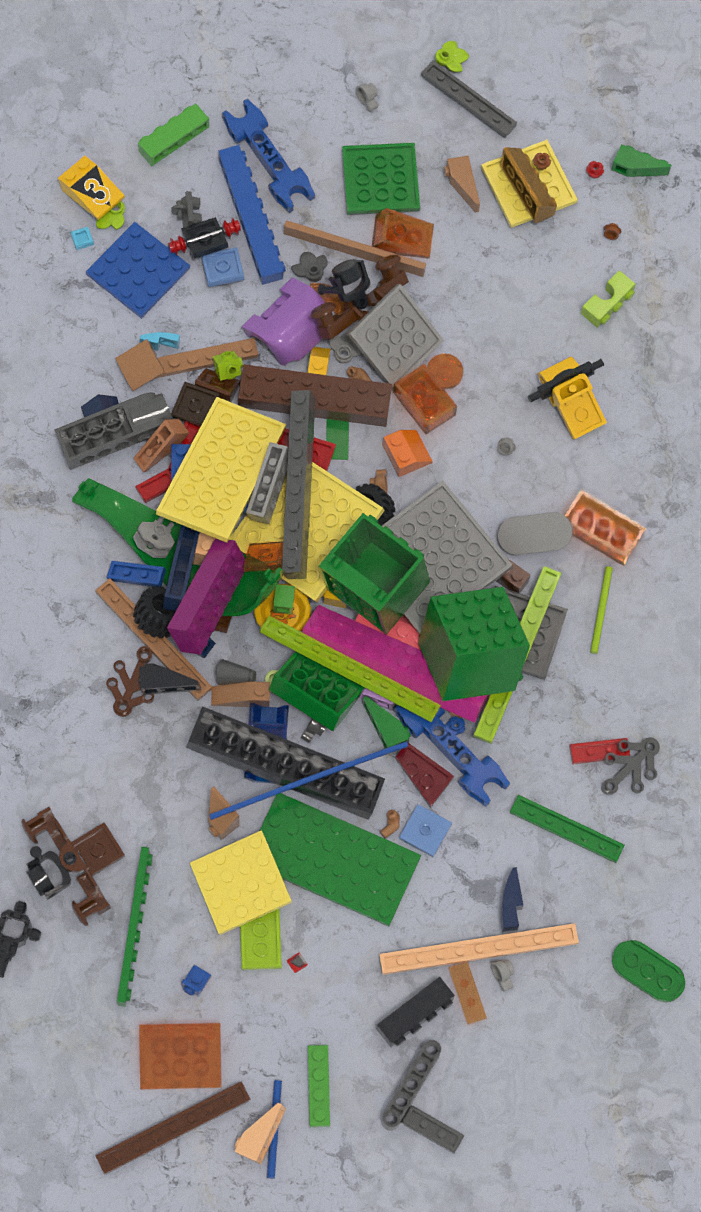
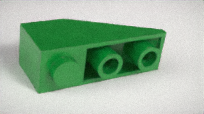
(638, 164)

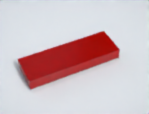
(596, 751)

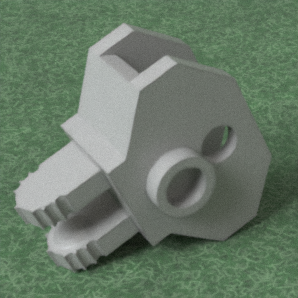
(154, 536)

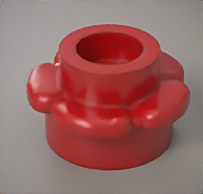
(595, 173)

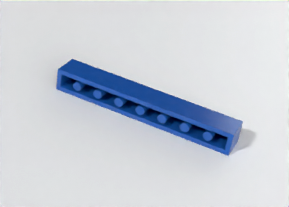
(250, 214)

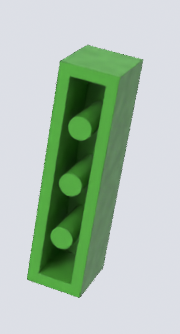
(173, 134)

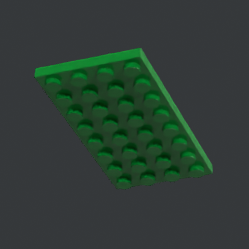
(338, 859)

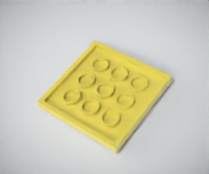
(508, 199)
(240, 882)

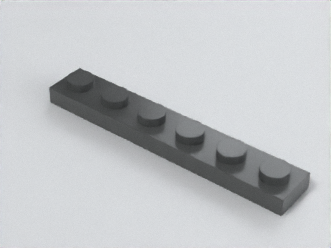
(469, 99)

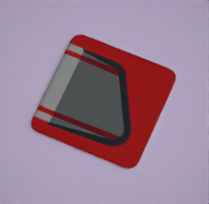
(297, 962)

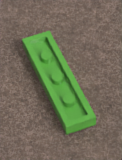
(318, 1086)

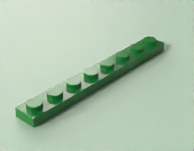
(133, 936)

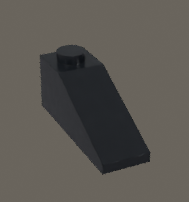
(158, 679)

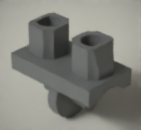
(185, 207)

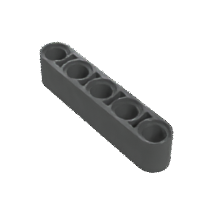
(412, 1075)

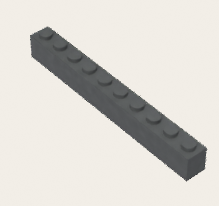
(298, 484)

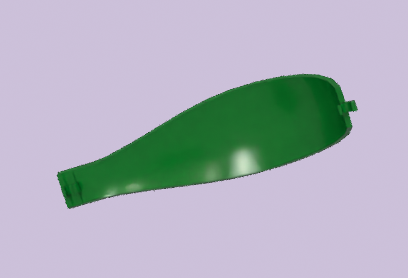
(127, 515)

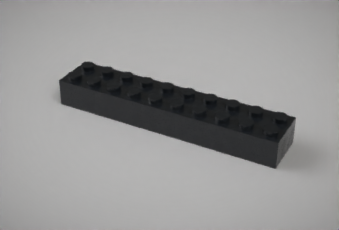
(284, 762)

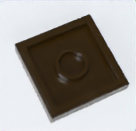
(193, 404)

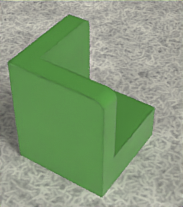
(284, 599)

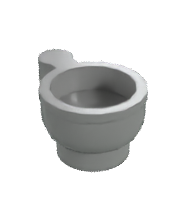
(366, 95)
(502, 971)

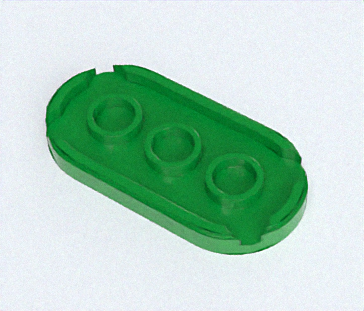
(648, 971)

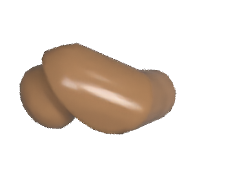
(357, 373)
(393, 824)

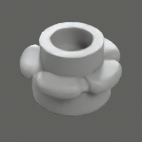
(503, 449)

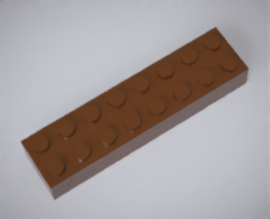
(335, 396)

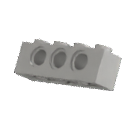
(268, 484)

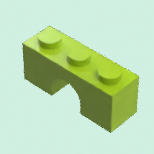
(599, 310)

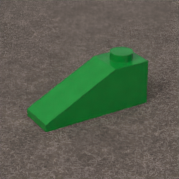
(386, 725)

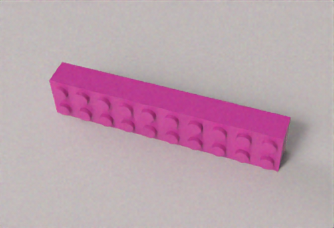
(387, 657)

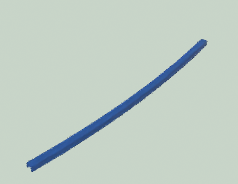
(308, 779)

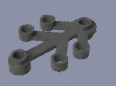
(633, 763)

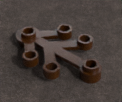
(131, 685)

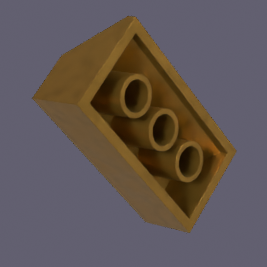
(527, 184)

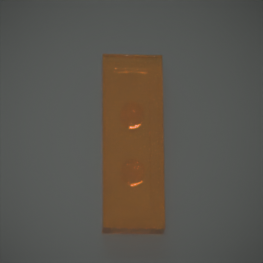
(467, 993)

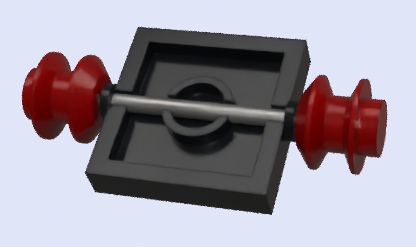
(204, 237)

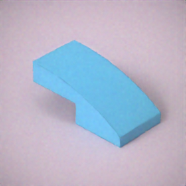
(161, 338)

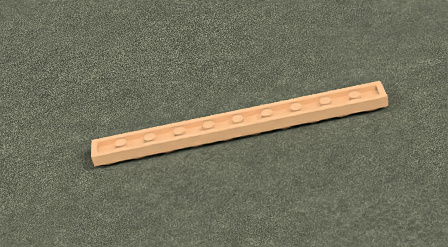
(478, 949)

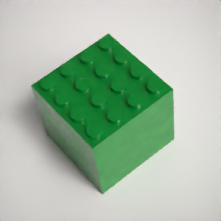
(375, 572)
(473, 643)

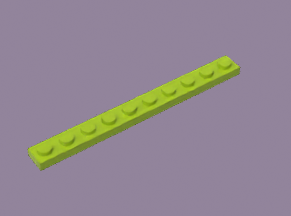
(530, 624)
(350, 668)

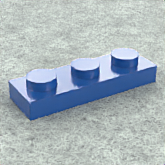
(136, 573)

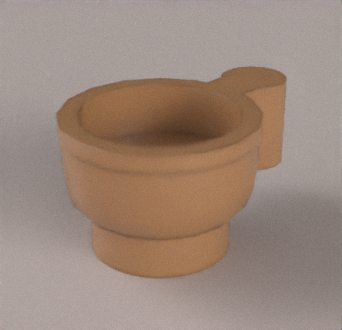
(380, 479)

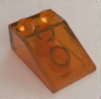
(402, 234)

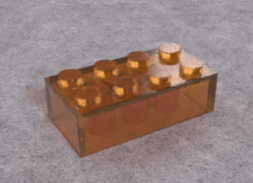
(604, 528)

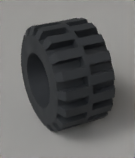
(381, 498)
(147, 613)

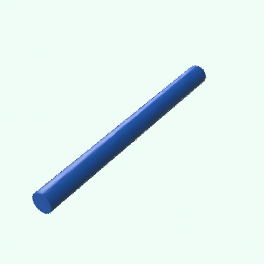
(273, 1146)

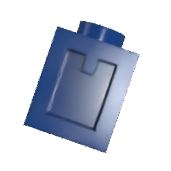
(195, 981)

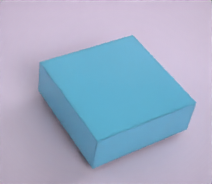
(82, 238)

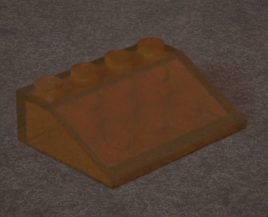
(180, 1056)

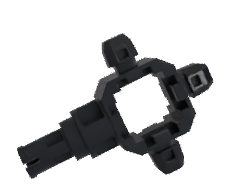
(9, 945)

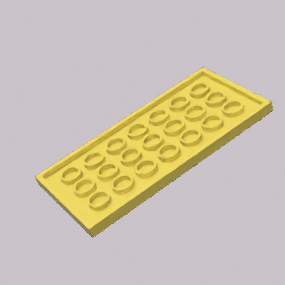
(220, 470)

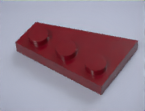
(424, 773)

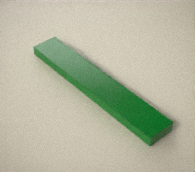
(567, 828)

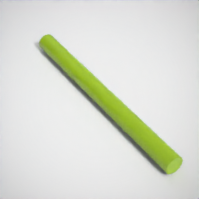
(601, 610)

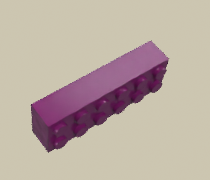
(207, 596)

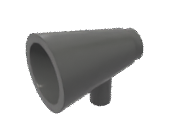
(233, 673)

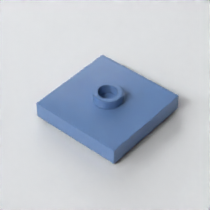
(223, 267)
(425, 830)

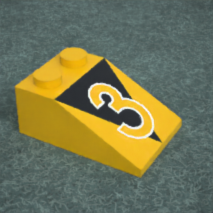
(90, 187)

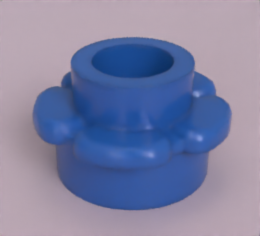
(459, 721)

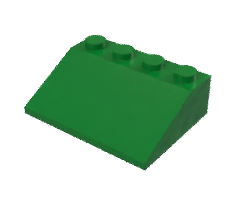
(315, 690)

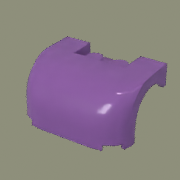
(287, 323)

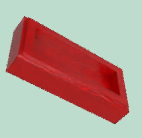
(154, 486)

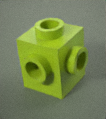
(227, 365)

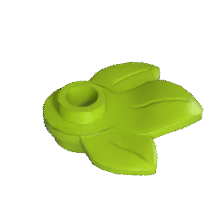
(451, 56)
(112, 218)

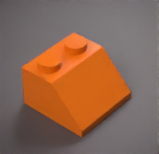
(406, 451)

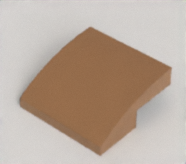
(140, 364)

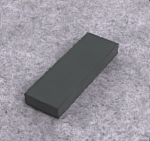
(432, 1129)

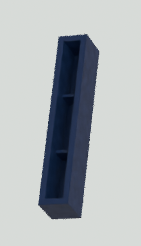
(181, 568)

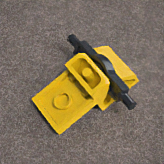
(570, 390)

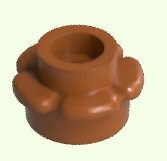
(541, 165)
(612, 231)

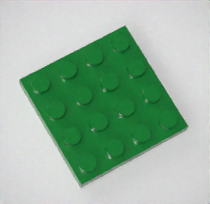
(380, 178)

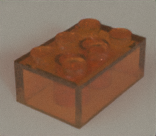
(425, 399)

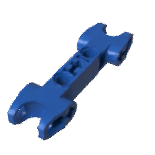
(285, 181)
(475, 773)

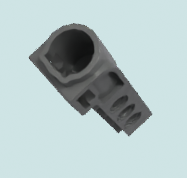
(112, 429)

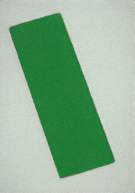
(338, 433)

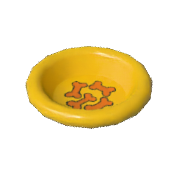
(296, 620)

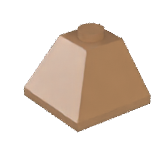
(224, 824)

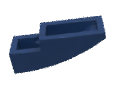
(511, 903)

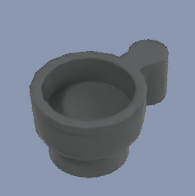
(313, 728)

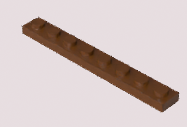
(172, 1128)

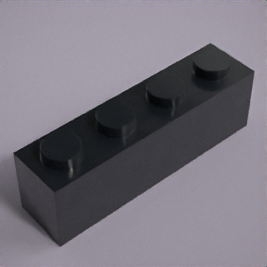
(415, 1012)

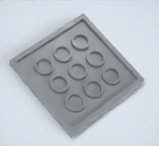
(395, 336)

